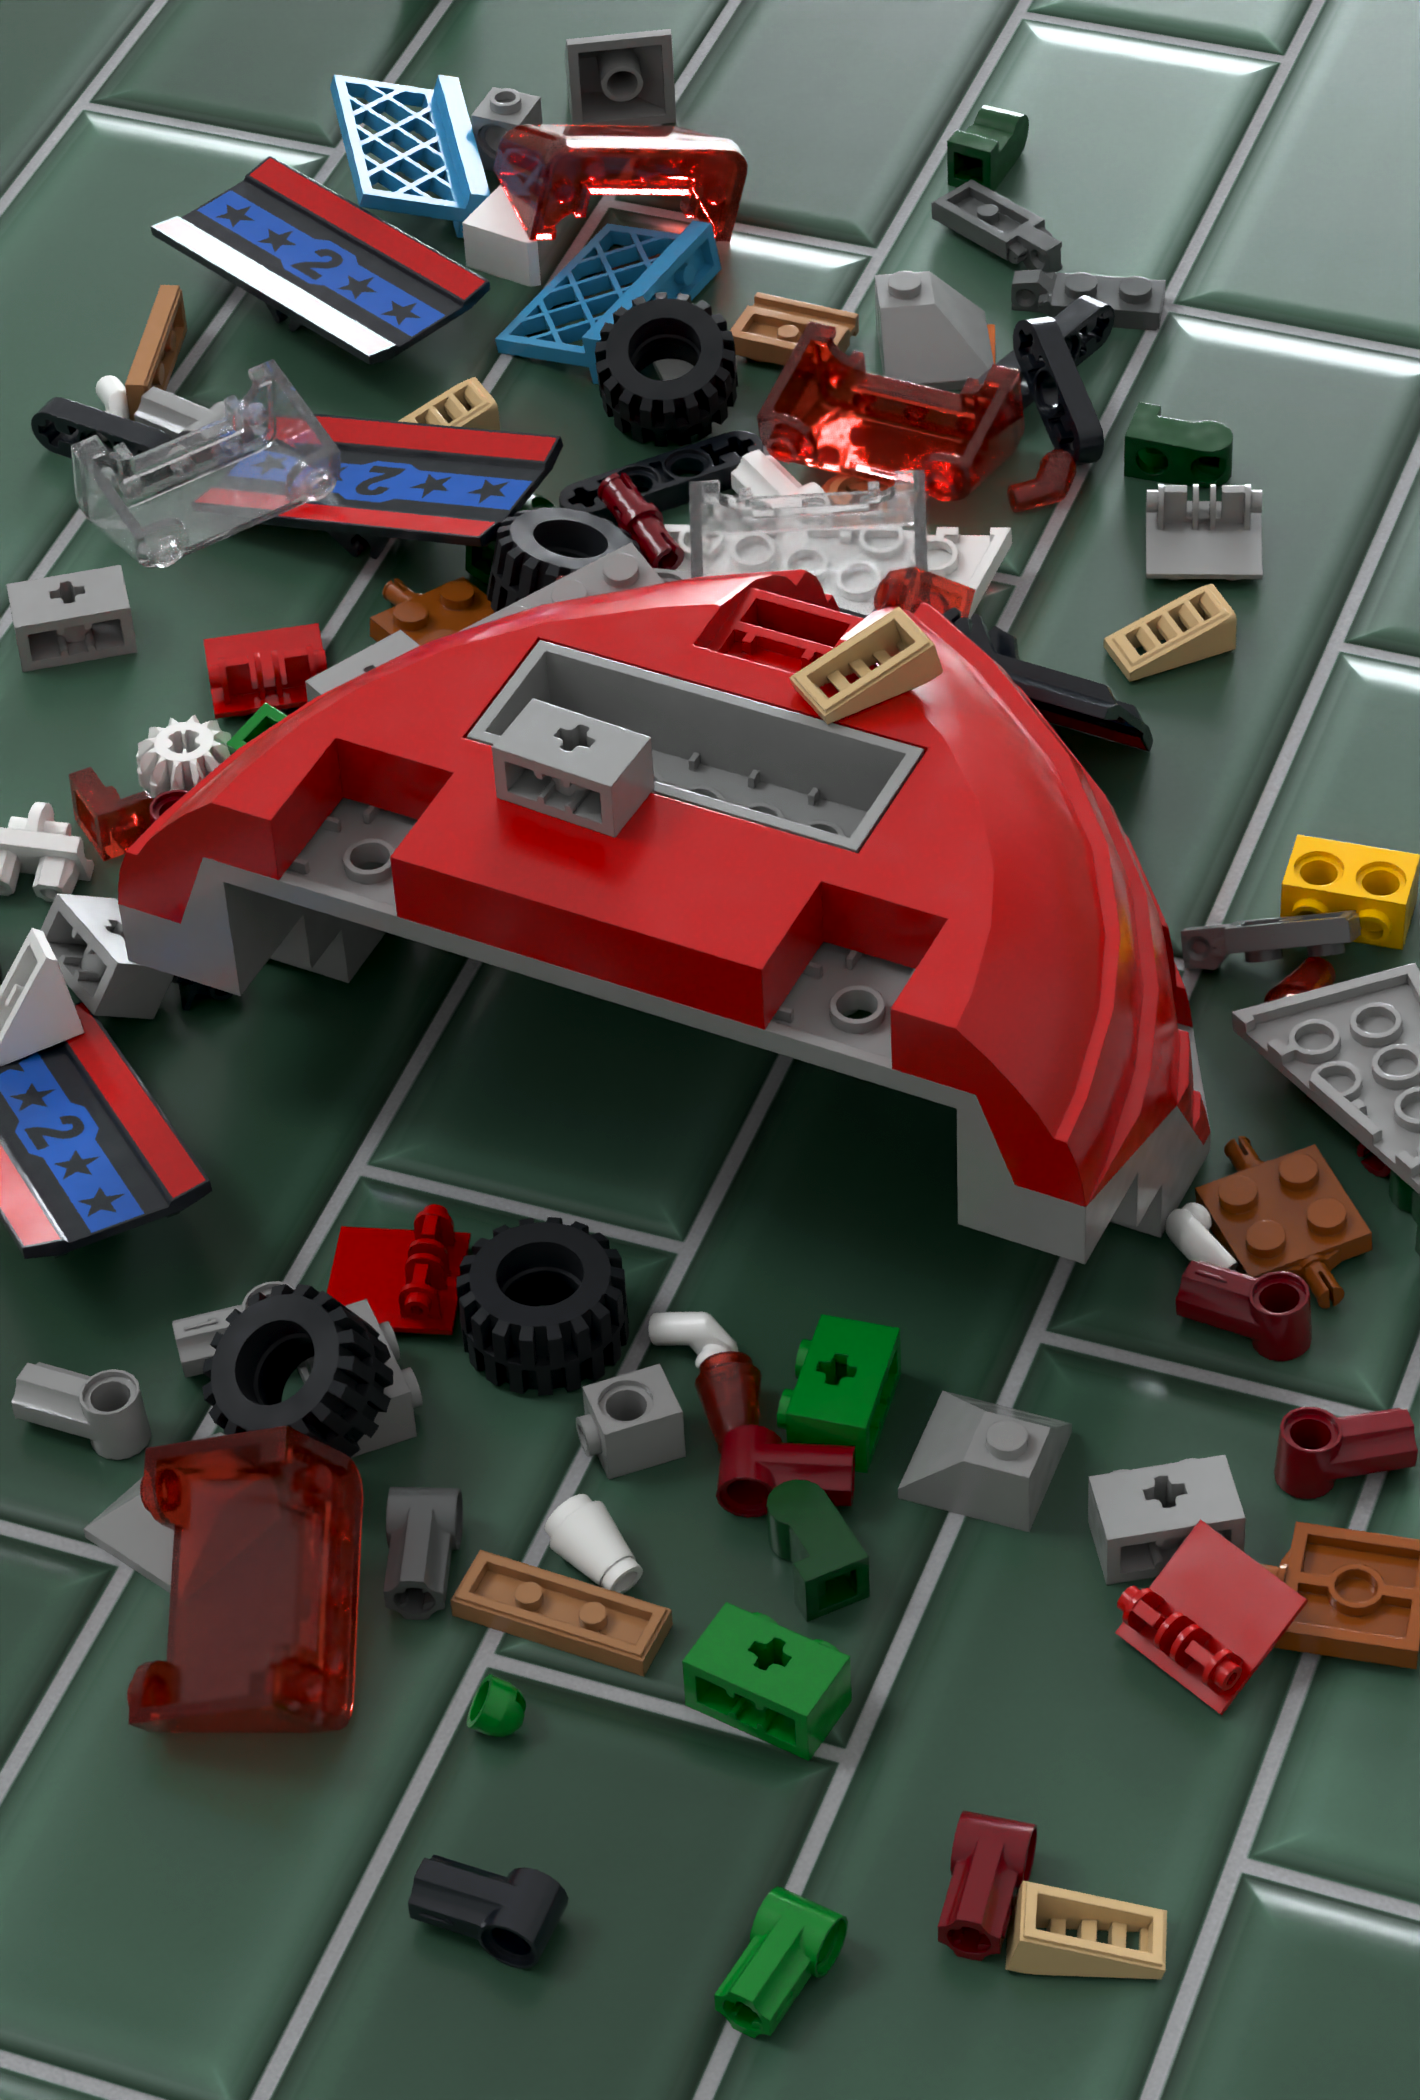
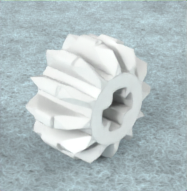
(180, 755)

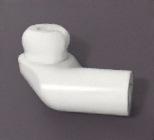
(113, 396)
(1190, 1233)
(693, 1329)

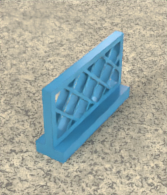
(449, 147)
(683, 267)

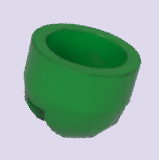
(496, 1708)

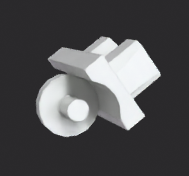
(44, 849)

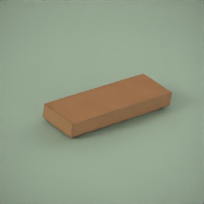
(158, 346)
(562, 1612)

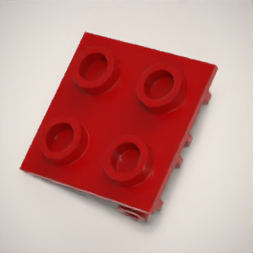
(263, 668)
(403, 1272)
(1209, 1616)

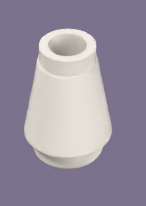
(592, 1543)

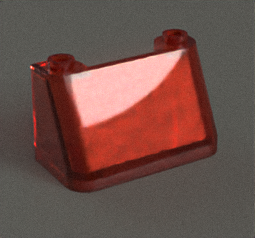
(559, 166)
(870, 425)
(256, 1585)

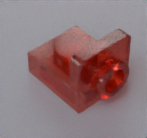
(914, 585)
(105, 818)

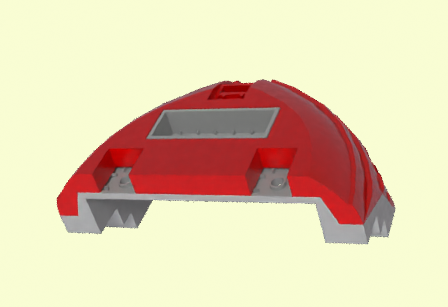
(768, 886)

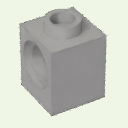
(497, 115)
(632, 1422)

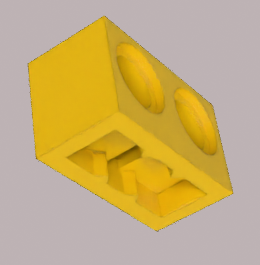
(1357, 877)

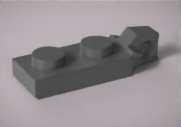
(999, 226)
(1135, 299)
(1265, 938)

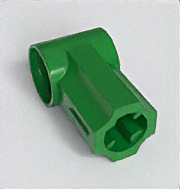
(786, 1947)

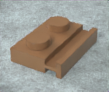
(775, 325)

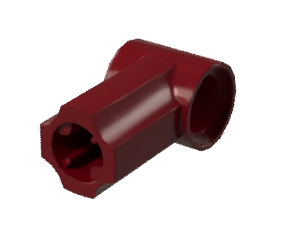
(1267, 1308)
(1320, 1448)
(758, 1461)
(986, 1870)

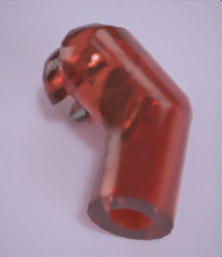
(1050, 485)

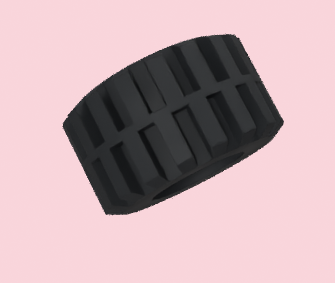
(659, 332)
(546, 544)
(272, 1341)
(533, 1343)

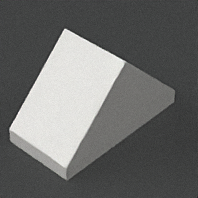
(499, 243)
(35, 1002)

